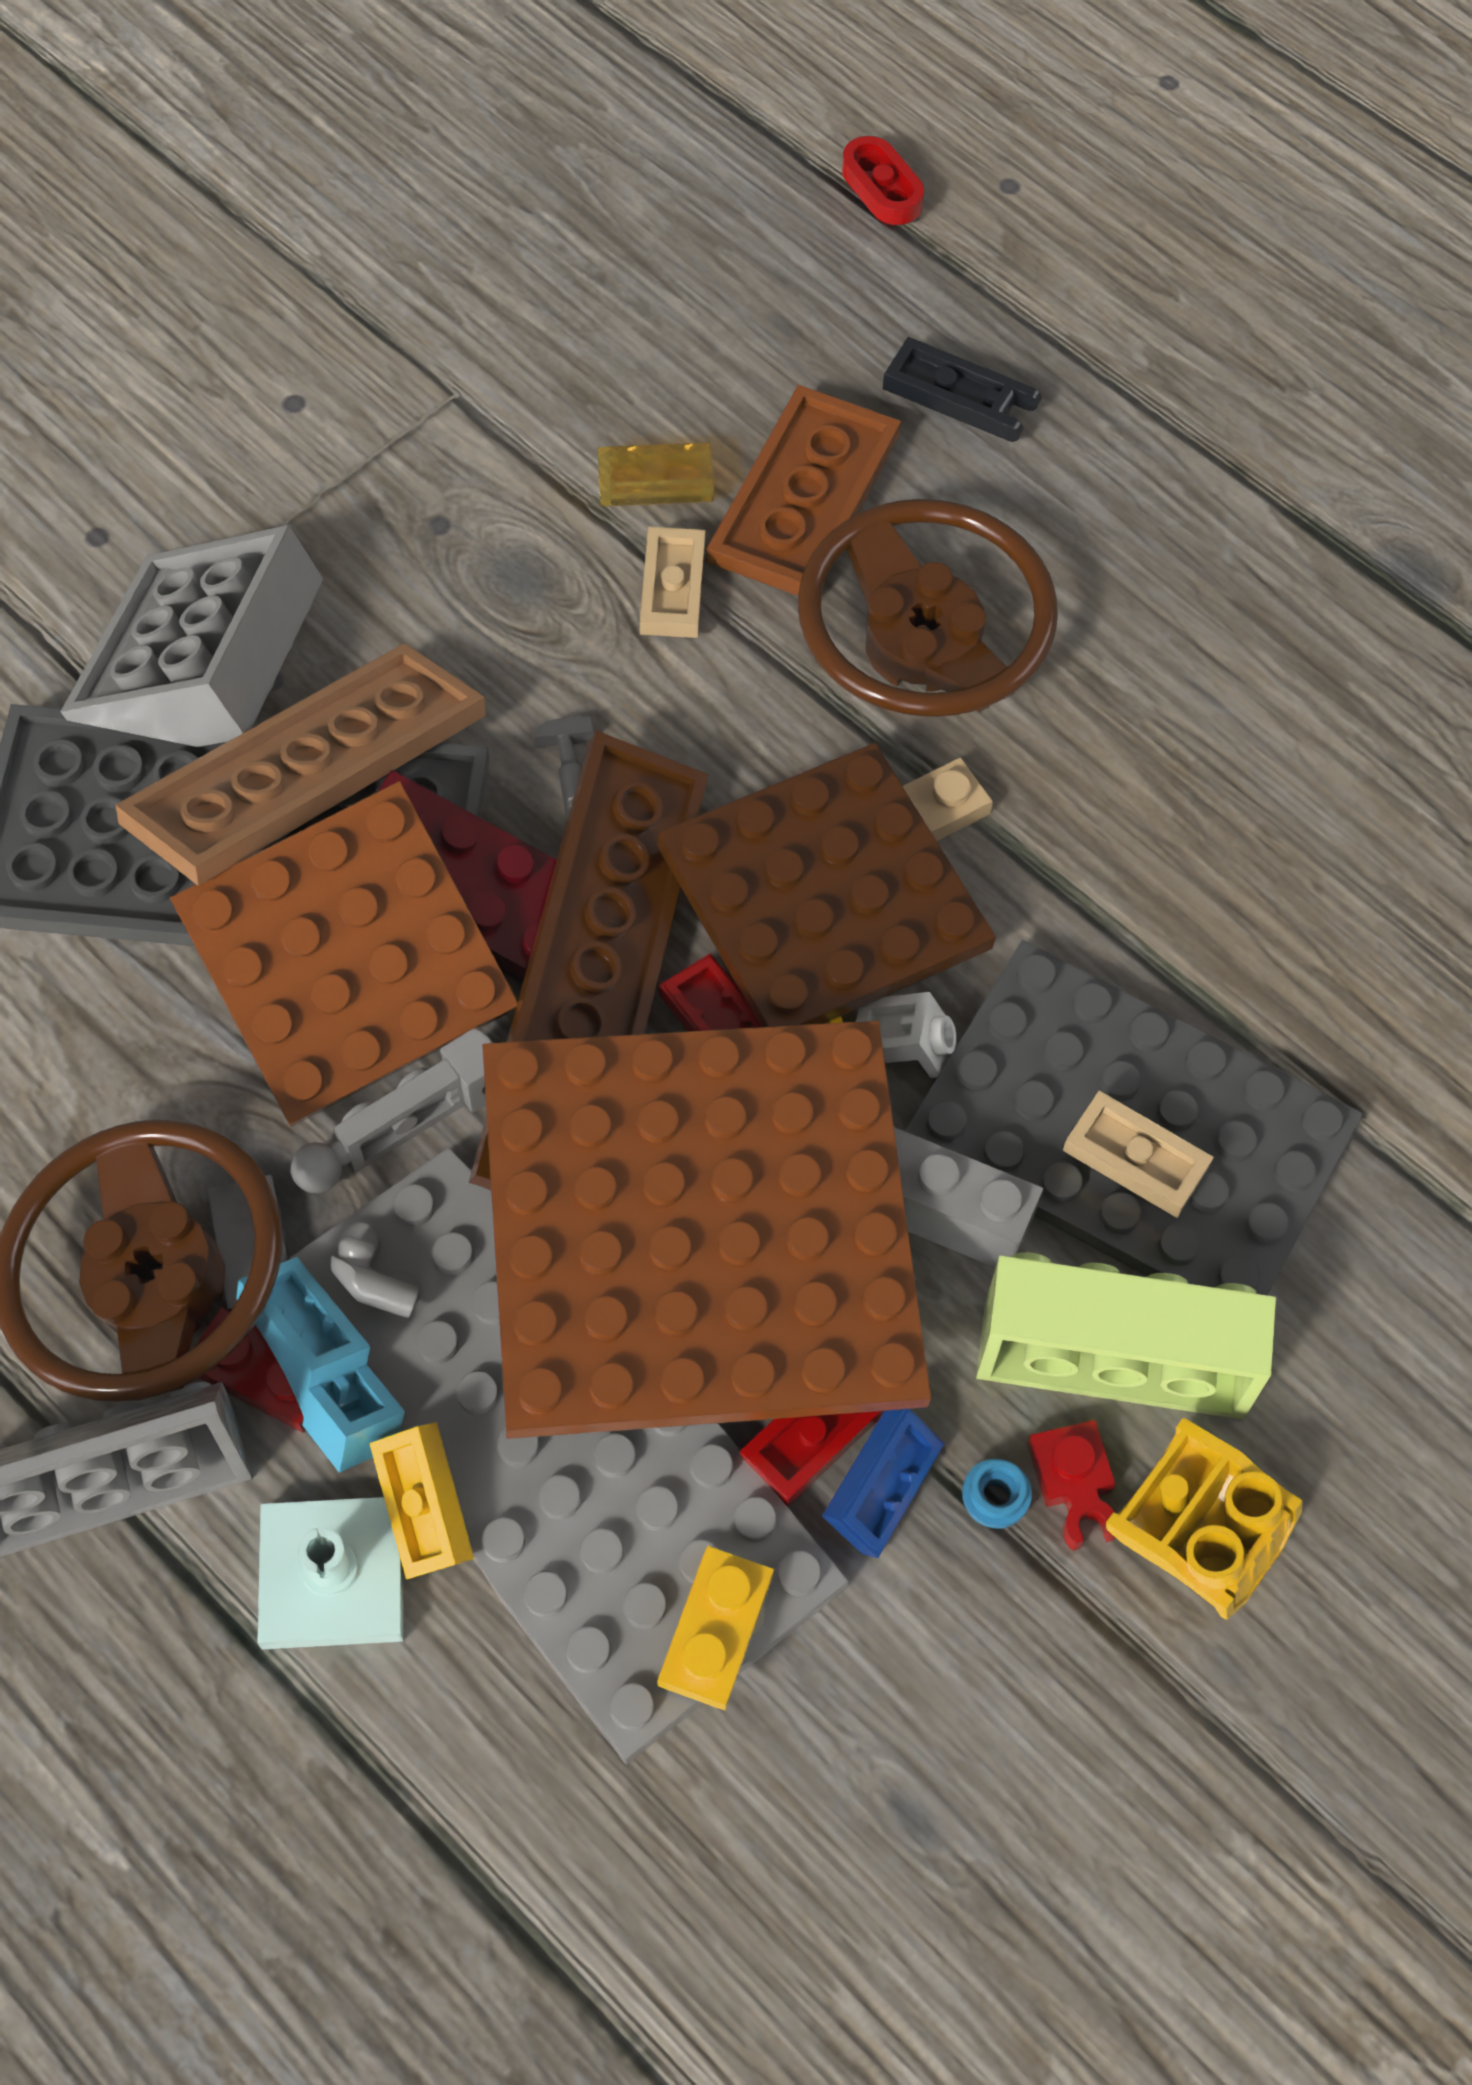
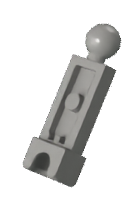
(383, 1125)

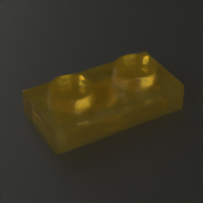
(655, 474)

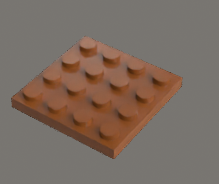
(344, 953)

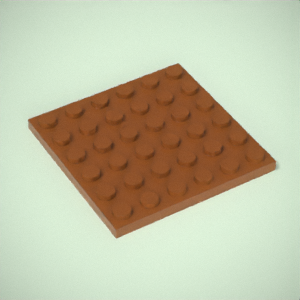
(699, 1229)

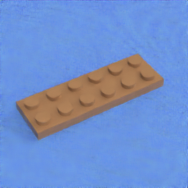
(299, 763)

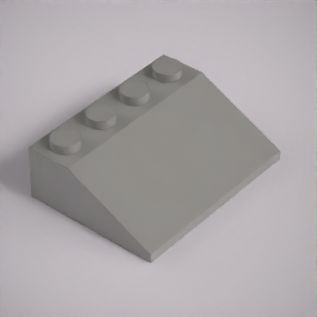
(198, 640)
(119, 1465)

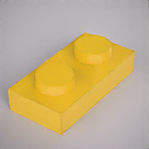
(421, 1500)
(715, 1628)

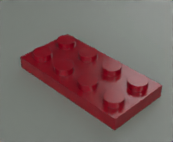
(493, 871)

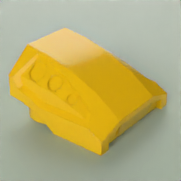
(1212, 1504)

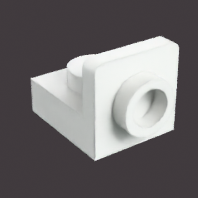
(913, 1030)

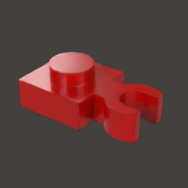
(1074, 1472)

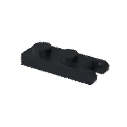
(959, 389)

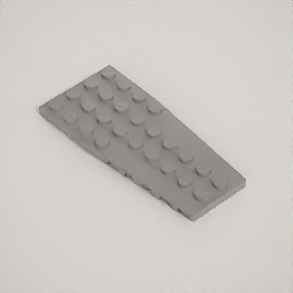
(573, 1531)

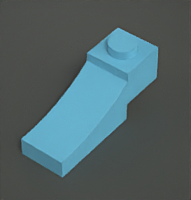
(326, 1368)

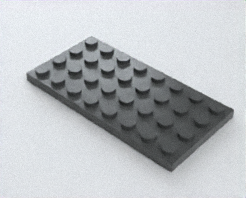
(86, 875)

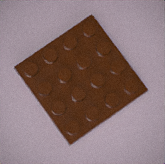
(825, 891)

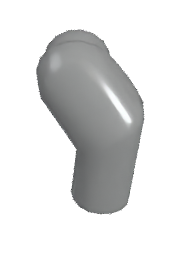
(367, 1285)

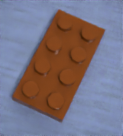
(802, 487)

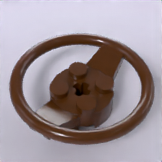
(923, 618)
(138, 1233)

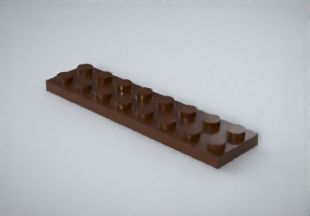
(605, 903)

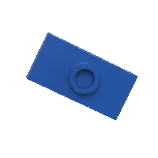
(883, 1480)

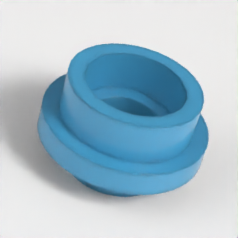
(1001, 1474)

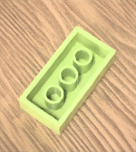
(1126, 1336)

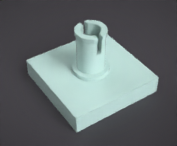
(328, 1574)

